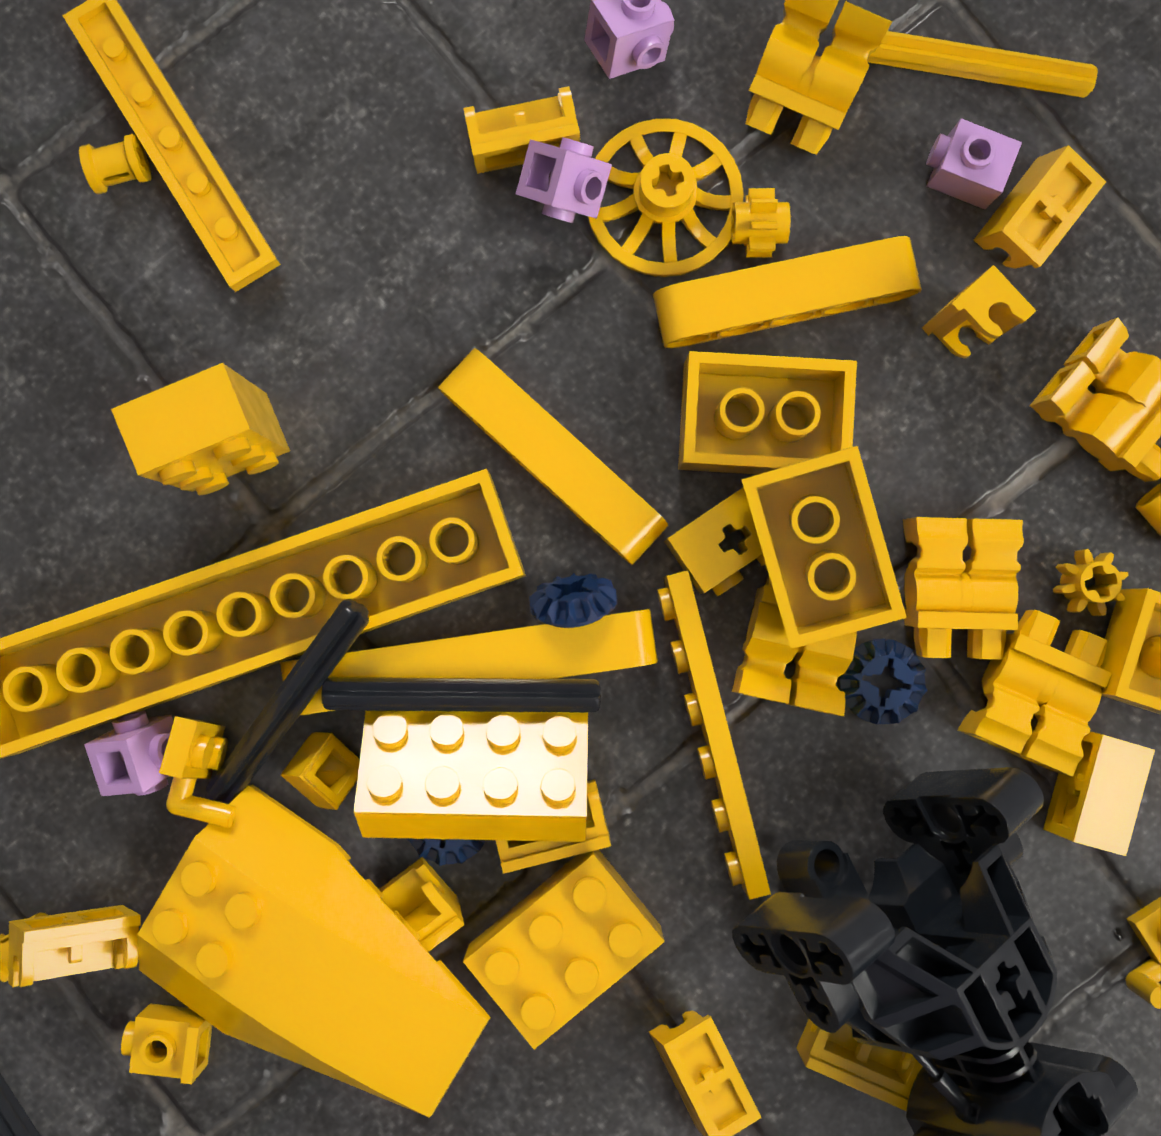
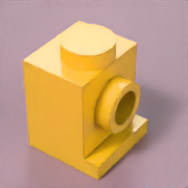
(180, 1030)

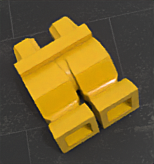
(810, 83)
(1123, 415)
(970, 595)
(769, 652)
(1045, 682)

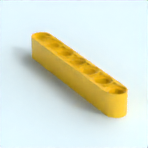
(514, 653)

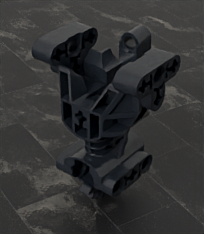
(939, 962)

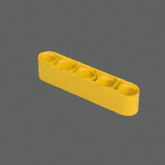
(787, 292)
(553, 456)

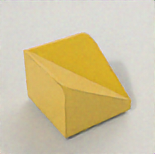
(323, 770)

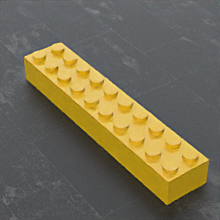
(251, 611)

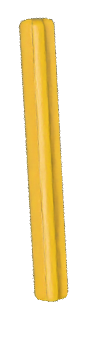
(985, 64)

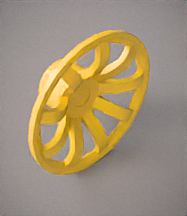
(665, 195)

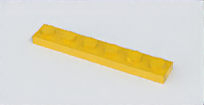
(172, 141)
(718, 756)

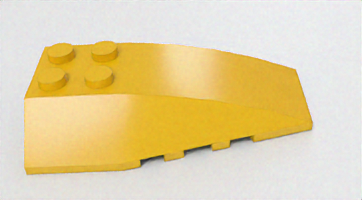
(306, 960)

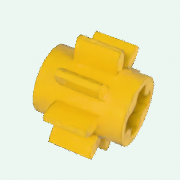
(760, 222)
(1107, 582)

